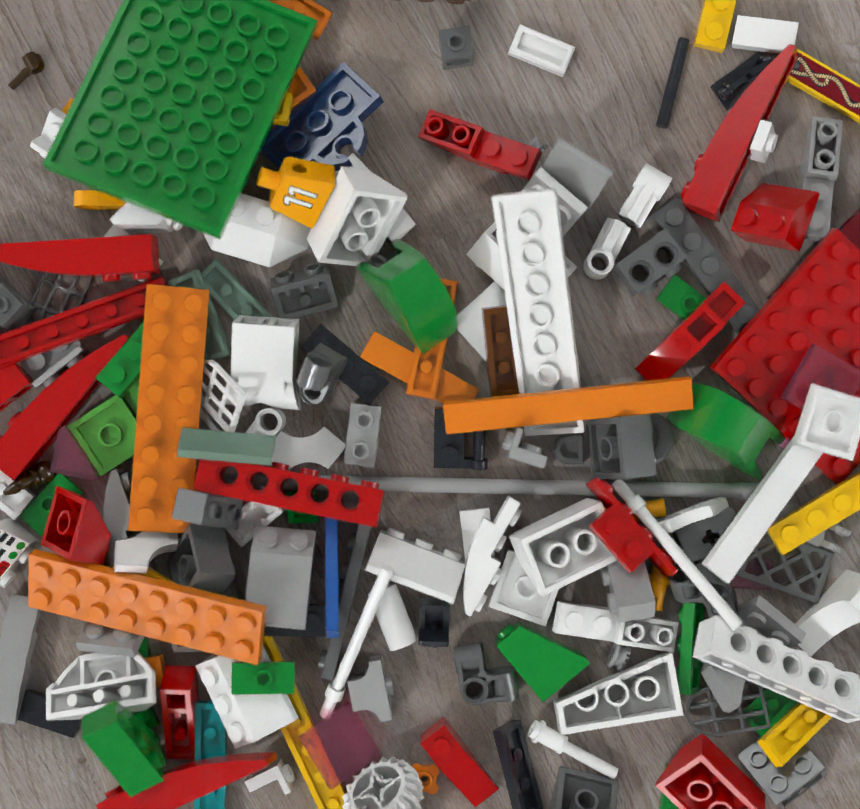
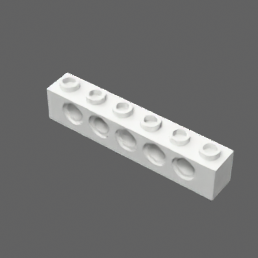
(779, 668)

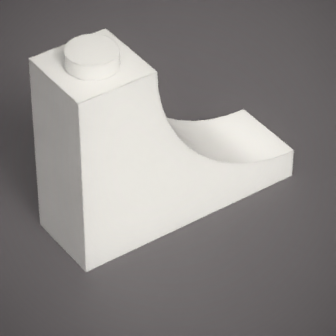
(834, 612)

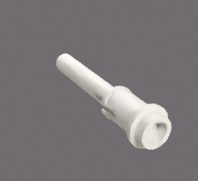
(550, 738)

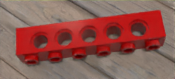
(367, 512)

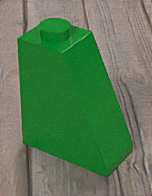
(539, 658)

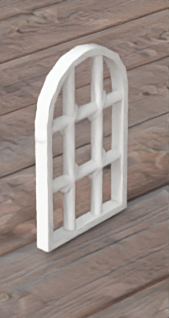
(226, 395)

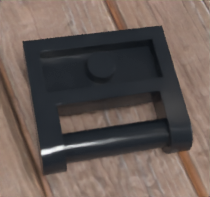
(450, 447)

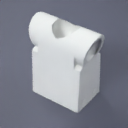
(266, 361)

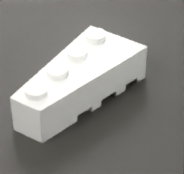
(627, 697)

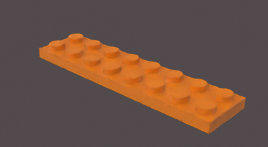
(167, 402)
(147, 606)

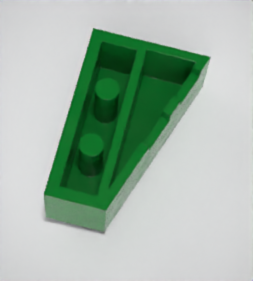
(124, 747)

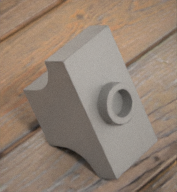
(372, 690)

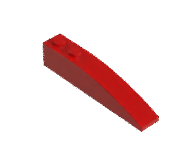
(729, 149)
(88, 256)
(39, 423)
(189, 782)

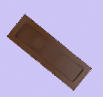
(499, 351)

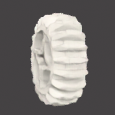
(385, 786)

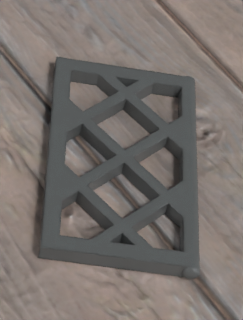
(792, 587)

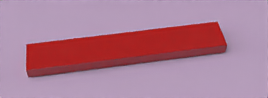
(74, 324)

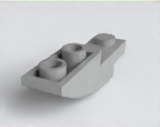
(820, 170)
(117, 509)

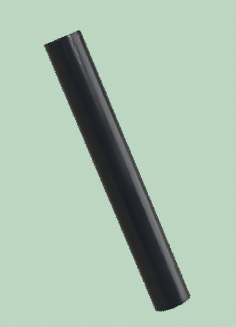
(672, 82)

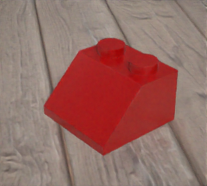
(775, 216)
(76, 528)

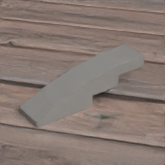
(16, 650)

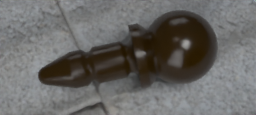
(34, 477)

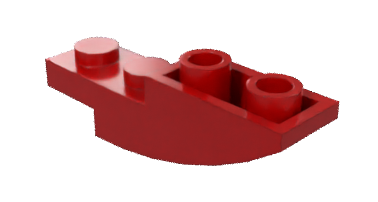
(479, 146)
(691, 334)

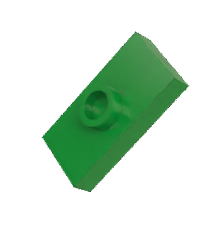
(679, 297)
(37, 512)
(264, 678)

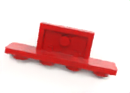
(623, 535)

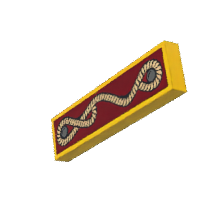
(826, 85)

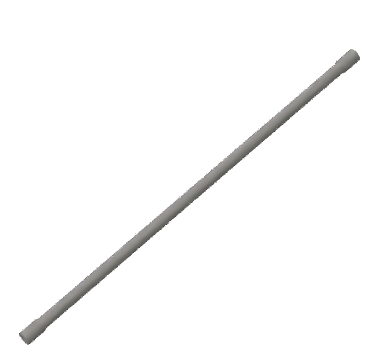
(529, 486)

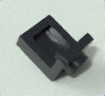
(433, 622)

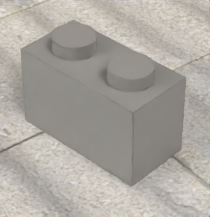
(630, 592)

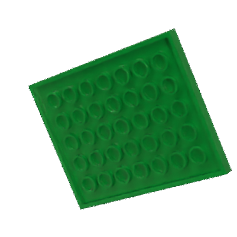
(181, 104)

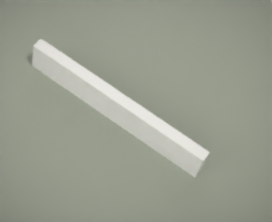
(760, 510)

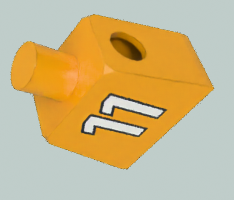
(299, 188)

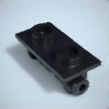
(737, 81)

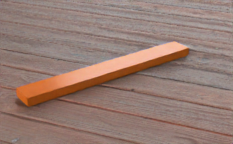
(568, 405)

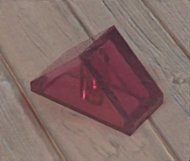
(70, 458)

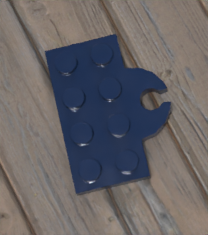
(326, 122)

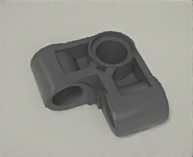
(320, 374)
(686, 591)
(497, 683)

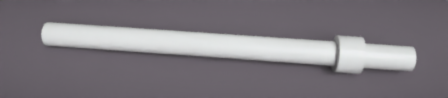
(638, 507)
(336, 688)

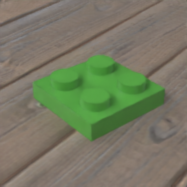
(107, 434)

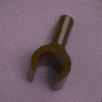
(33, 66)

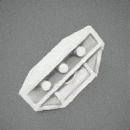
(260, 234)
(99, 680)

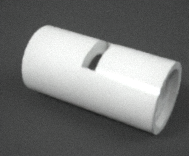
(395, 619)

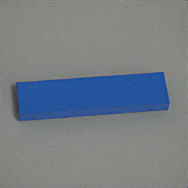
(332, 577)

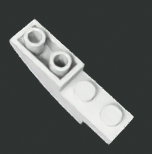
(480, 565)
(601, 624)

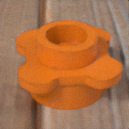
(431, 772)

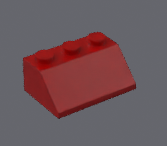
(707, 779)

